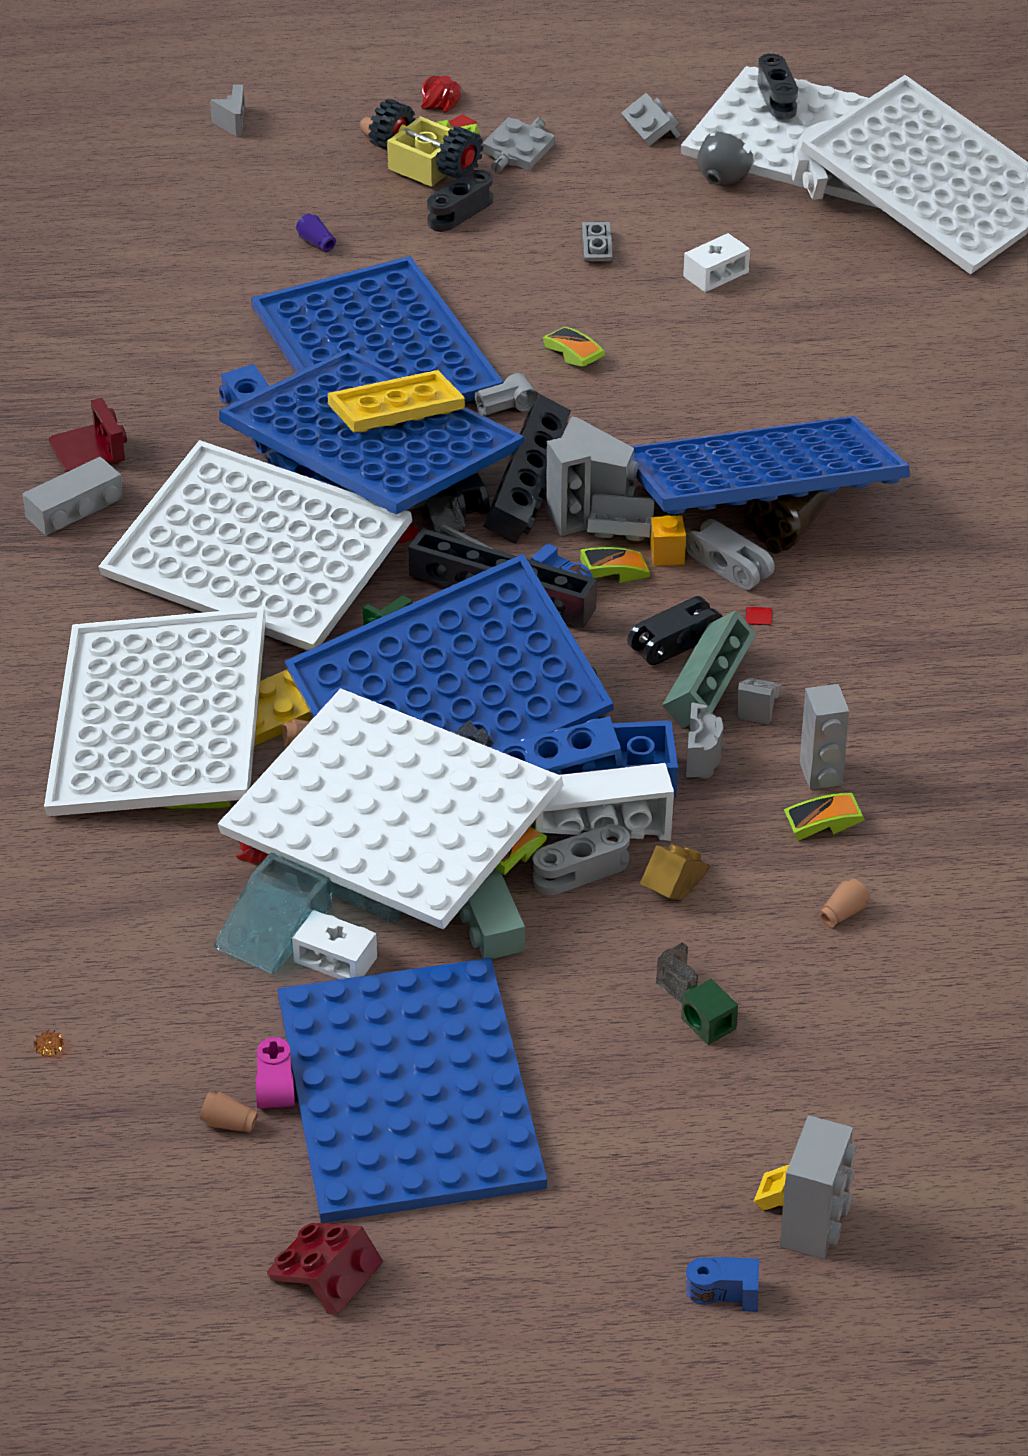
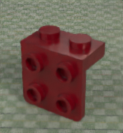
(87, 443)
(331, 1260)

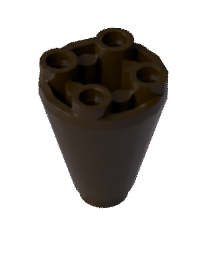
(784, 520)

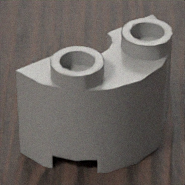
(704, 742)

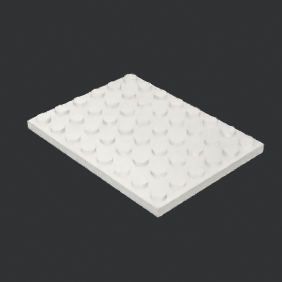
(770, 139)
(929, 171)
(256, 537)
(157, 712)
(392, 807)

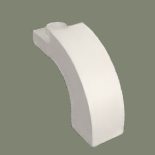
(808, 170)

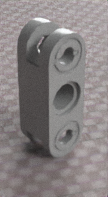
(729, 554)
(580, 859)

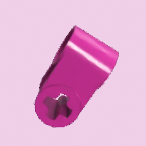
(274, 1074)

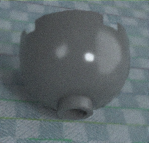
(724, 159)

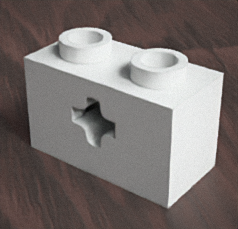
(716, 262)
(334, 946)

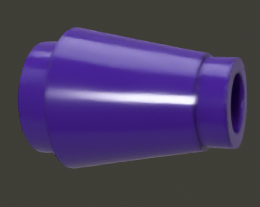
(315, 232)

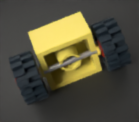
(421, 146)

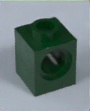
(709, 1011)

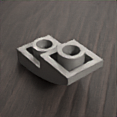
(596, 241)

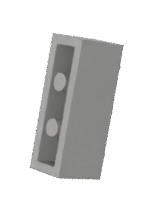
(568, 484)
(73, 496)
(824, 736)

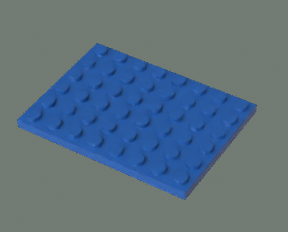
(382, 314)
(385, 464)
(765, 464)
(467, 653)
(409, 1090)

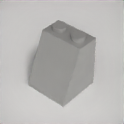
(611, 460)

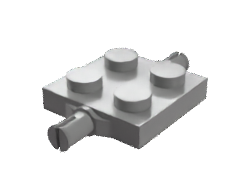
(518, 144)

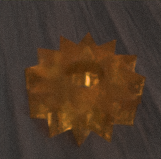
(48, 1043)

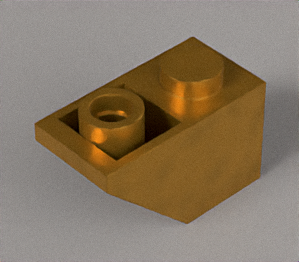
(674, 871)

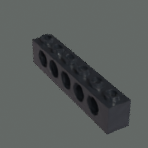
(526, 471)
(453, 560)

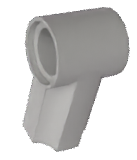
(513, 393)

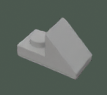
(230, 112)
(757, 700)

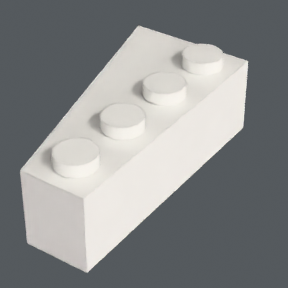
(628, 797)

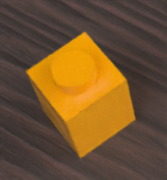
(667, 540)

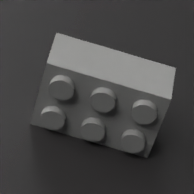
(818, 1187)

